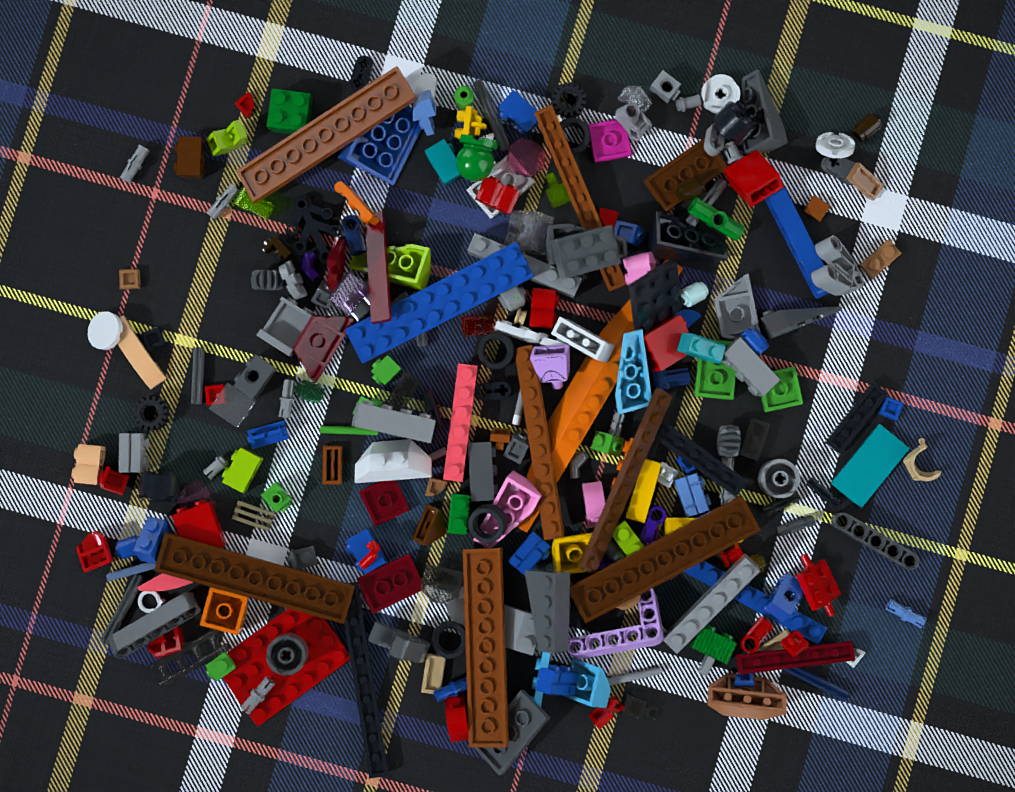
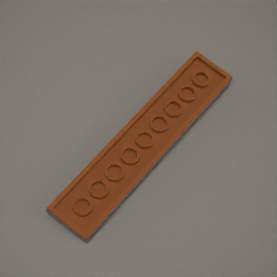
(326, 134)
(485, 648)

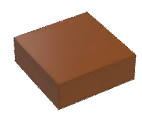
(816, 208)

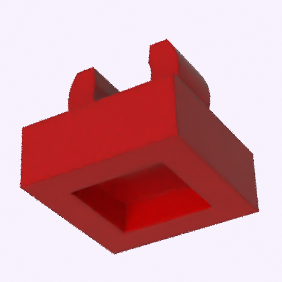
(794, 643)

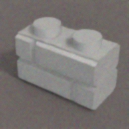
(133, 452)

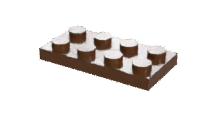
(690, 164)

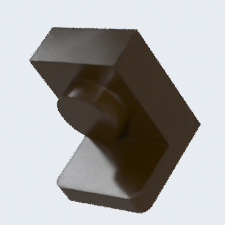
(281, 250)

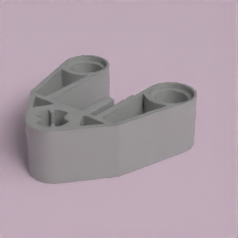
(841, 272)

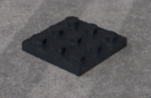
(655, 296)

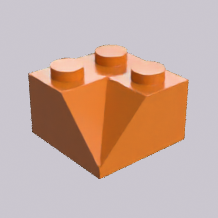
(225, 611)

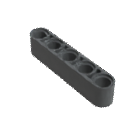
(883, 544)
(154, 624)

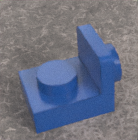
(633, 233)

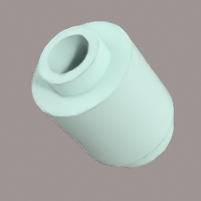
(693, 294)

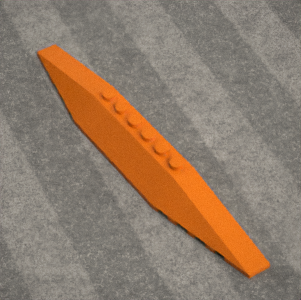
(584, 400)

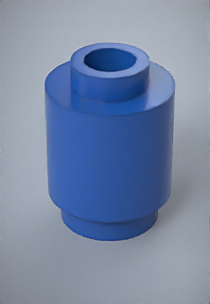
(755, 340)
(125, 547)

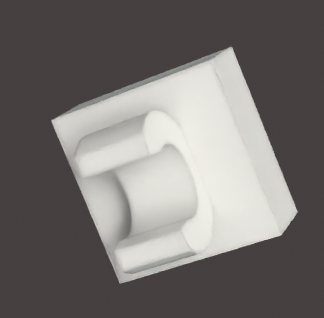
(666, 475)

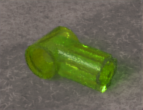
(263, 208)

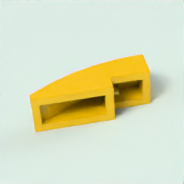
(643, 491)

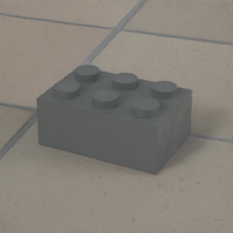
(585, 251)

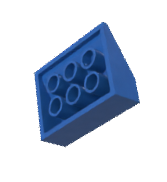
(384, 147)

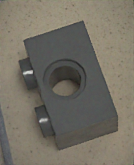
(265, 372)

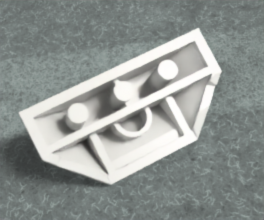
(393, 462)

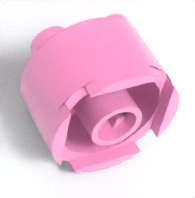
(638, 266)

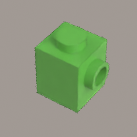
(385, 370)
(277, 497)

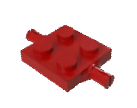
(818, 584)

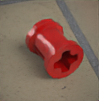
(731, 555)

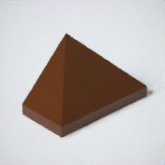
(430, 526)

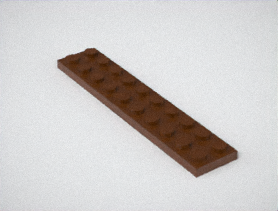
(664, 558)
(254, 578)

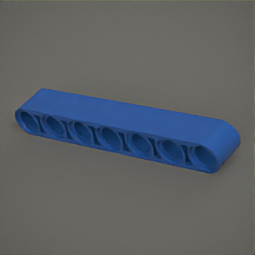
(796, 237)

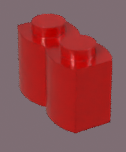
(497, 195)
(542, 308)

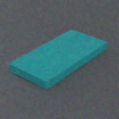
(869, 466)

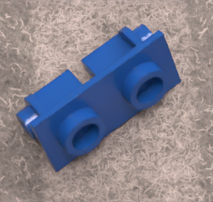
(268, 434)

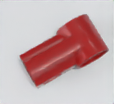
(757, 633)

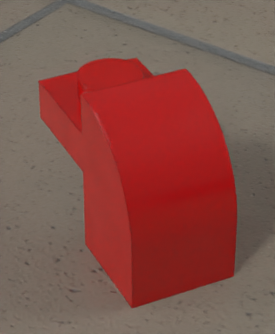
(457, 718)

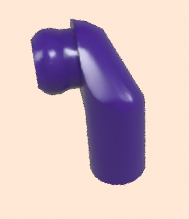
(307, 265)

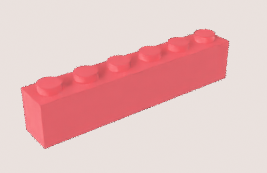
(460, 422)

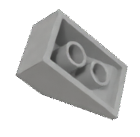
(519, 630)

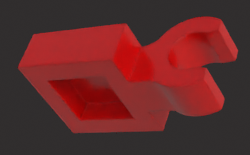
(602, 716)

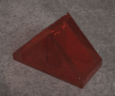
(476, 326)

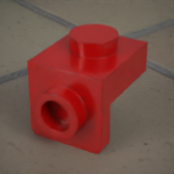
(113, 481)

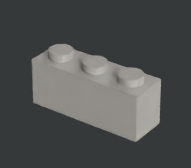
(749, 367)

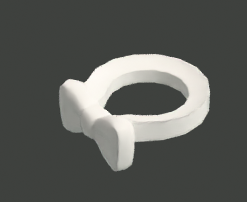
(160, 601)

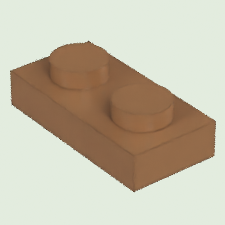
(880, 259)

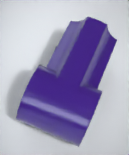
(652, 526)

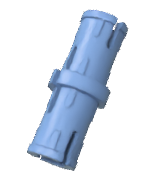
(905, 613)

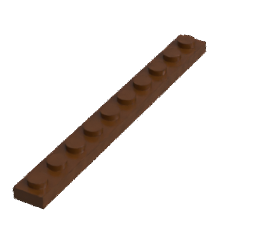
(625, 481)

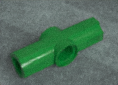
(706, 214)

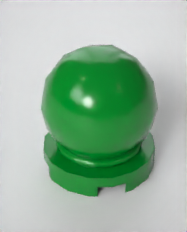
(475, 158)

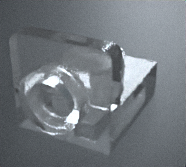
(636, 95)

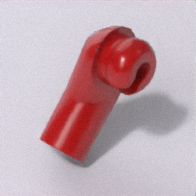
(371, 556)

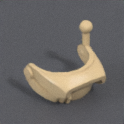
(915, 473)

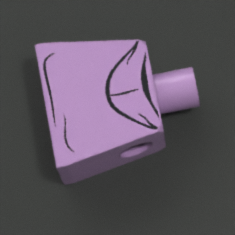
(551, 363)

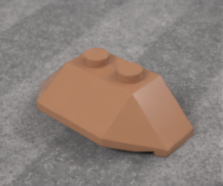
(754, 702)

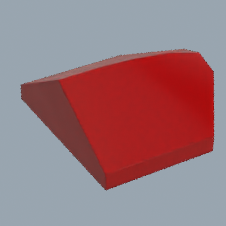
(94, 552)
(167, 644)

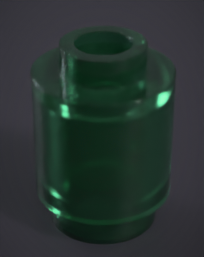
(309, 391)

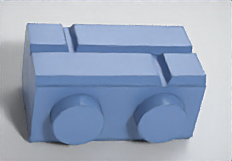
(692, 494)

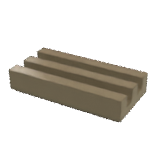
(238, 510)

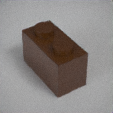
(190, 157)

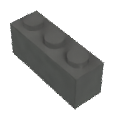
(482, 471)

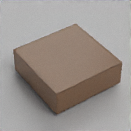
(129, 279)

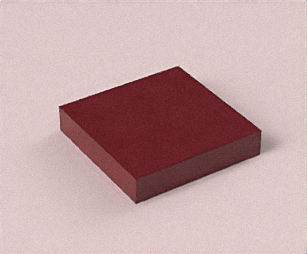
(384, 501)

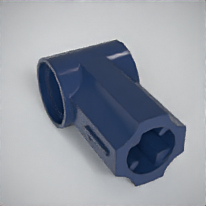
(354, 236)
(666, 379)

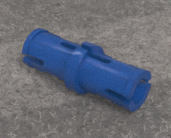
(450, 690)

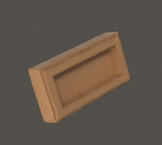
(864, 181)

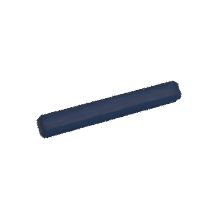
(819, 682)

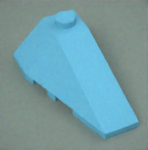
(633, 380)

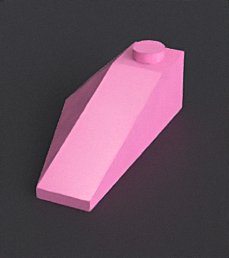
(517, 500)

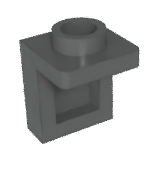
(321, 296)

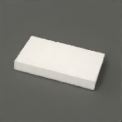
(506, 176)

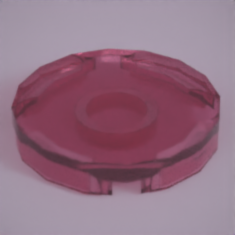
(525, 157)

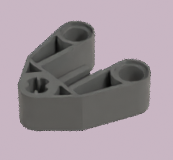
(401, 644)

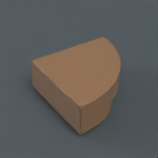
(435, 486)

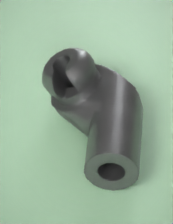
(576, 462)

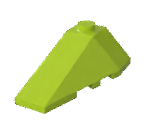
(406, 265)

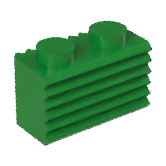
(459, 514)
(713, 644)

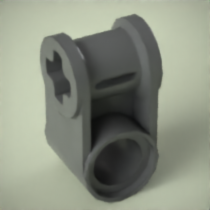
(840, 170)

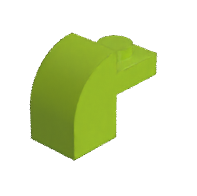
(227, 139)

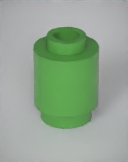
(460, 102)

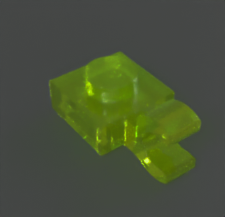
(557, 193)

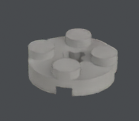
(293, 280)

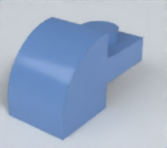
(423, 111)

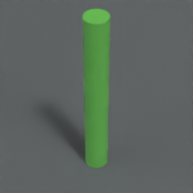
(346, 430)

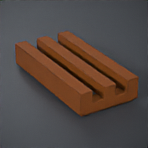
(340, 465)

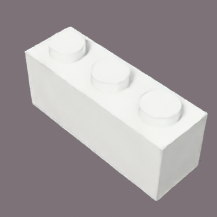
(583, 339)

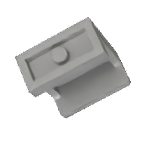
(285, 325)

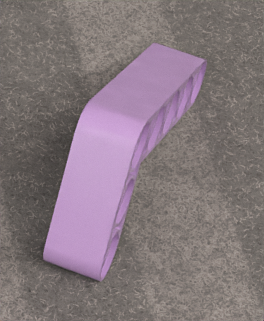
(623, 634)

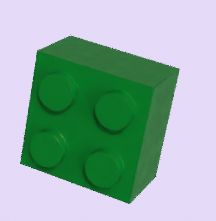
(288, 111)

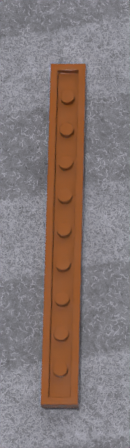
(574, 184)
(539, 445)

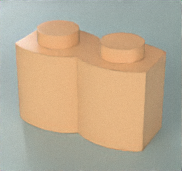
(88, 463)

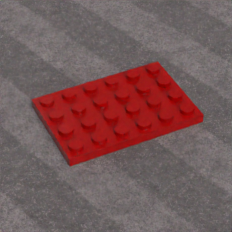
(324, 657)

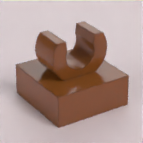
(500, 436)

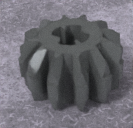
(266, 280)
(728, 441)

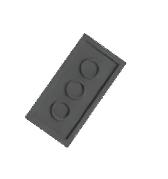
(524, 722)

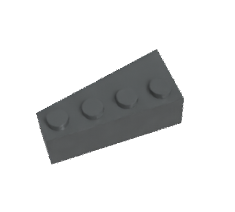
(550, 608)

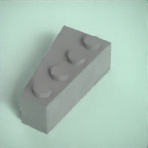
(393, 422)

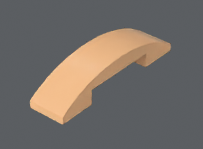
(138, 356)

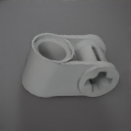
(633, 120)

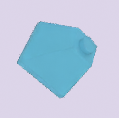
(591, 686)

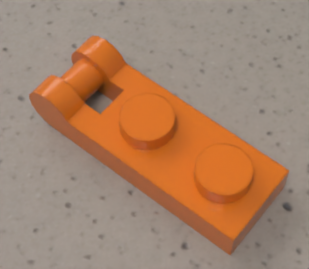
(356, 202)

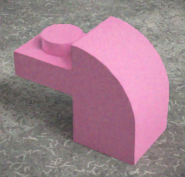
(594, 502)

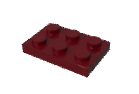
(390, 583)

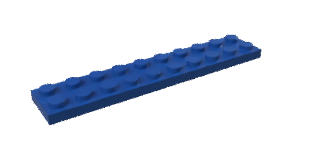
(441, 302)

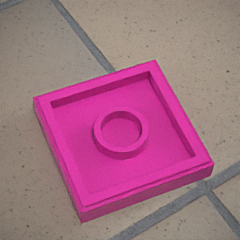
(609, 141)

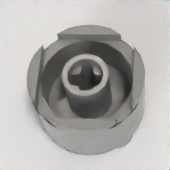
(784, 487)

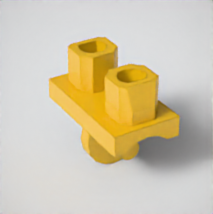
(472, 123)

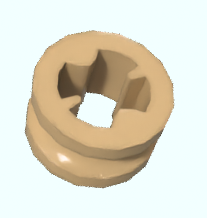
(520, 317)

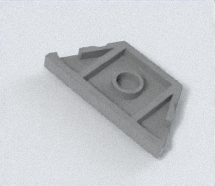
(736, 309)

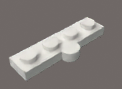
(525, 334)

